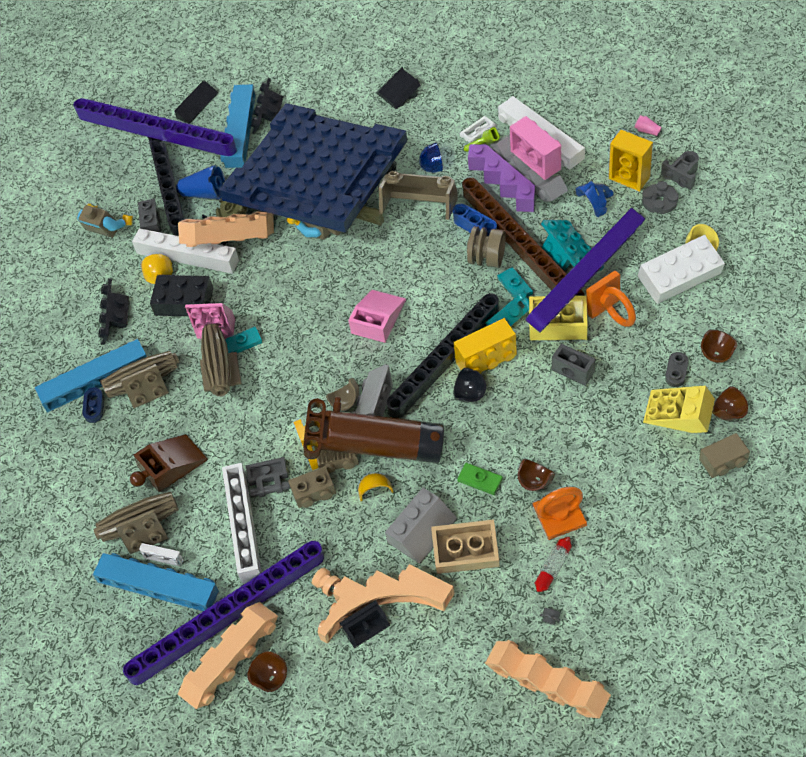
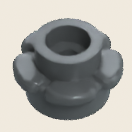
(550, 616)

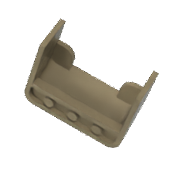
(418, 188)

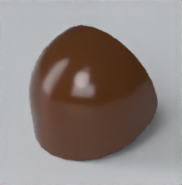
(718, 342)
(734, 402)
(529, 471)
(265, 666)

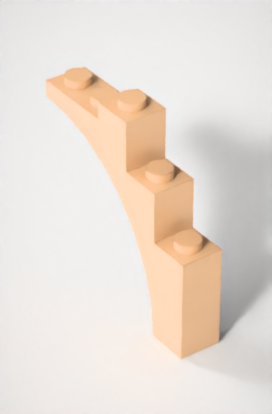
(412, 586)

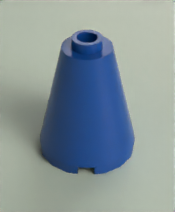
(202, 184)

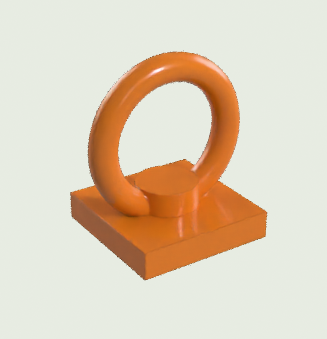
(604, 295)
(560, 511)

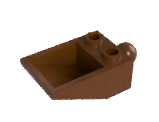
(169, 462)

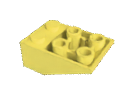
(680, 408)

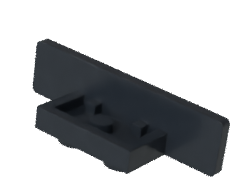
(268, 105)
(114, 311)

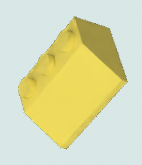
(567, 325)

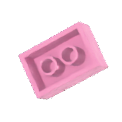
(535, 147)

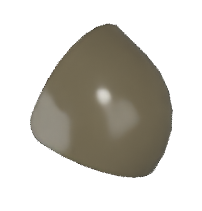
(348, 395)

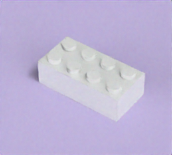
(680, 269)

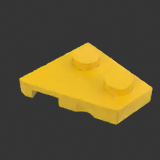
(301, 431)

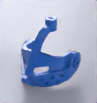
(598, 202)

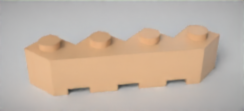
(220, 229)
(220, 663)
(557, 683)

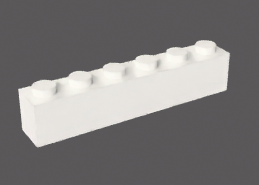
(514, 110)
(203, 255)
(241, 522)

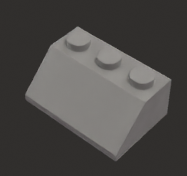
(375, 392)
(412, 528)

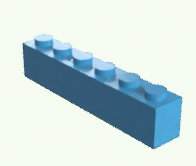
(239, 123)
(77, 381)
(156, 582)

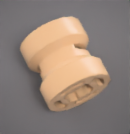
(325, 580)

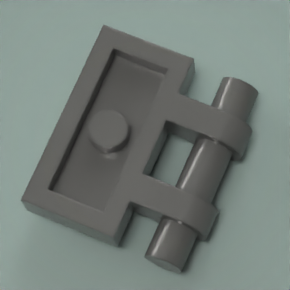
(265, 472)

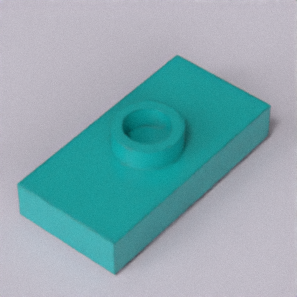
(514, 283)
(243, 340)

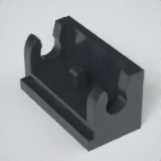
(364, 624)

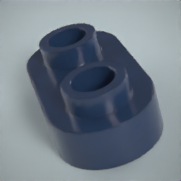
(93, 406)

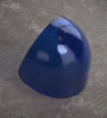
(430, 159)

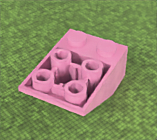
(211, 314)
(375, 315)

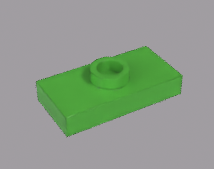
(479, 478)

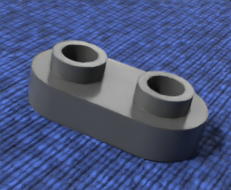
(676, 368)

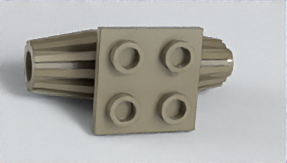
(217, 366)
(141, 379)
(138, 522)

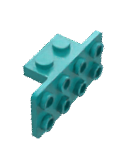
(564, 243)

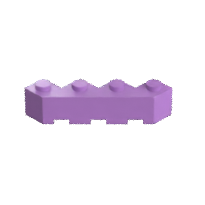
(500, 172)

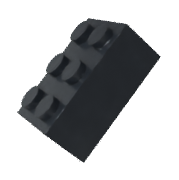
(176, 291)

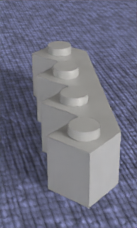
(545, 189)

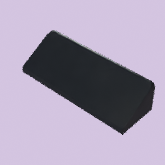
(195, 102)

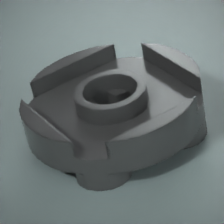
(661, 189)

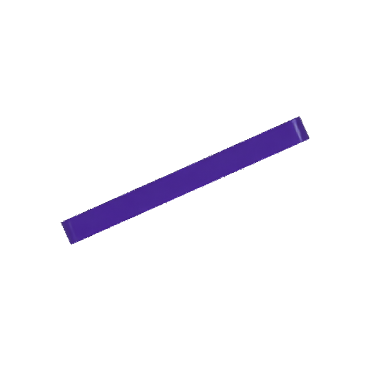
(155, 127)
(584, 270)
(215, 613)

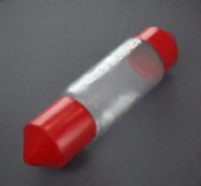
(553, 564)

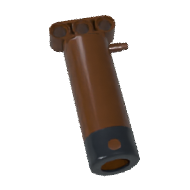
(371, 435)

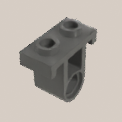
(682, 170)

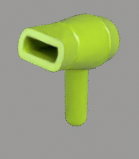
(488, 137)

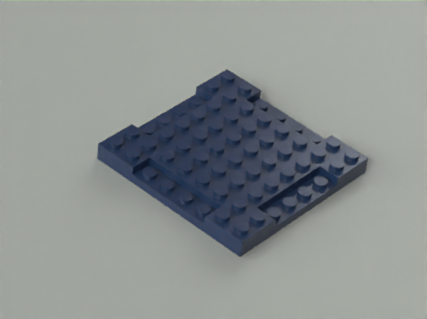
(314, 168)

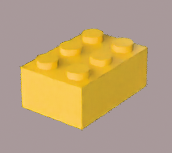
(630, 160)
(486, 347)

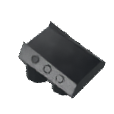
(399, 88)

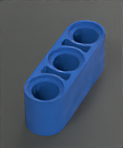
(468, 218)

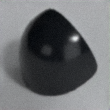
(469, 382)

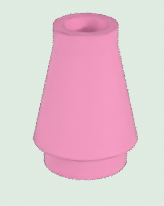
(647, 126)

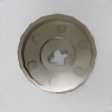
(484, 246)

